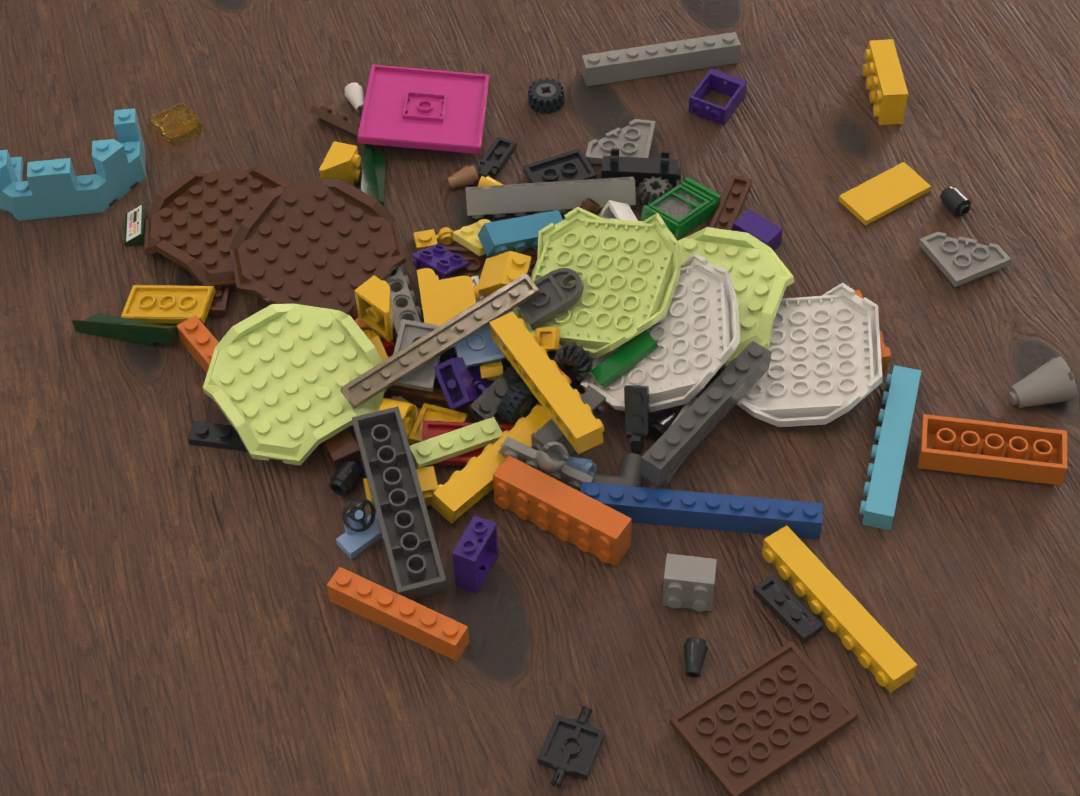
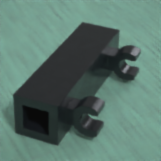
(641, 168)

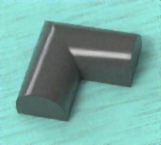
(628, 475)

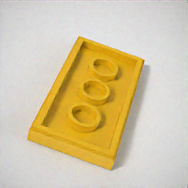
(884, 193)
(168, 303)

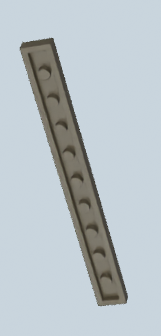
(438, 341)

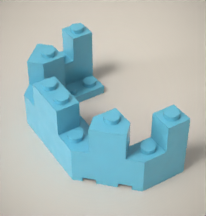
(58, 192)

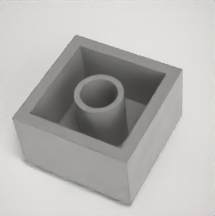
(689, 582)

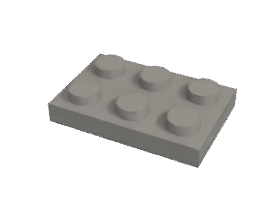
(425, 376)

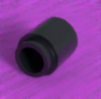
(955, 201)
(345, 478)

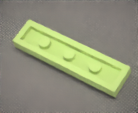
(455, 443)

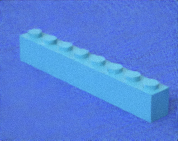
(891, 448)

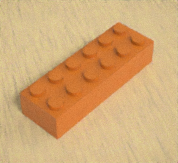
(992, 449)
(562, 510)

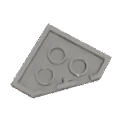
(631, 141)
(963, 258)

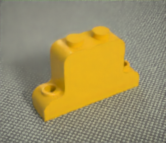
(445, 297)

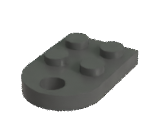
(552, 296)

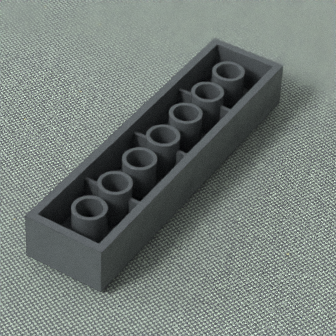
(399, 504)

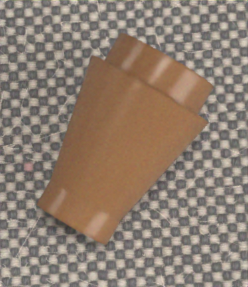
(464, 177)

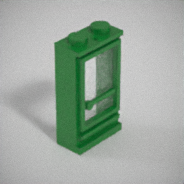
(684, 207)

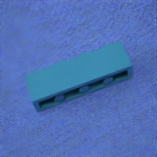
(515, 233)

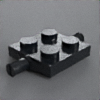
(571, 747)

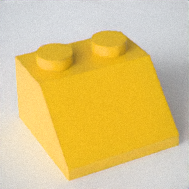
(342, 163)
(502, 270)
(375, 306)

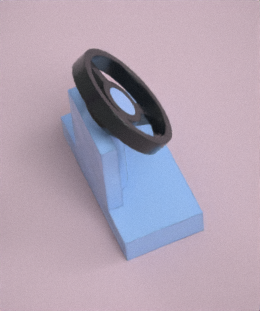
(359, 529)

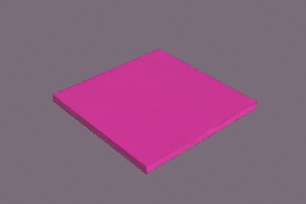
(424, 109)

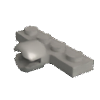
(549, 459)

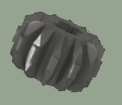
(652, 189)

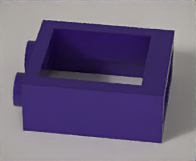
(714, 81)
(475, 550)

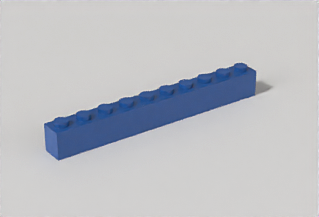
(709, 510)

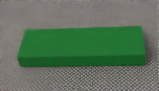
(624, 359)

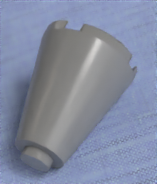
(1045, 385)

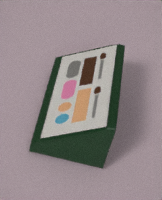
(135, 226)

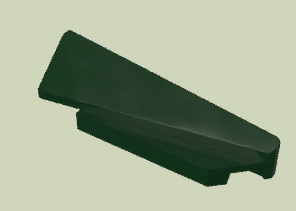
(373, 174)
(127, 330)

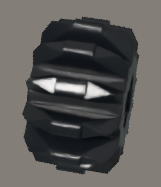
(574, 361)

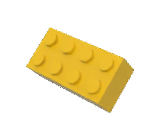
(885, 82)

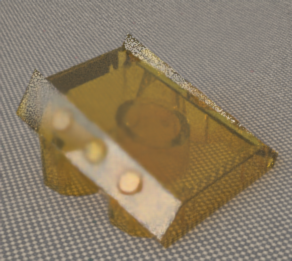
(176, 123)

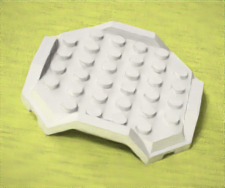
(691, 340)
(819, 361)

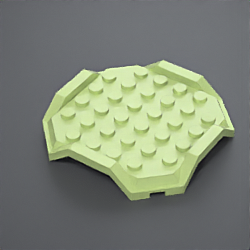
(625, 273)
(756, 277)
(284, 378)

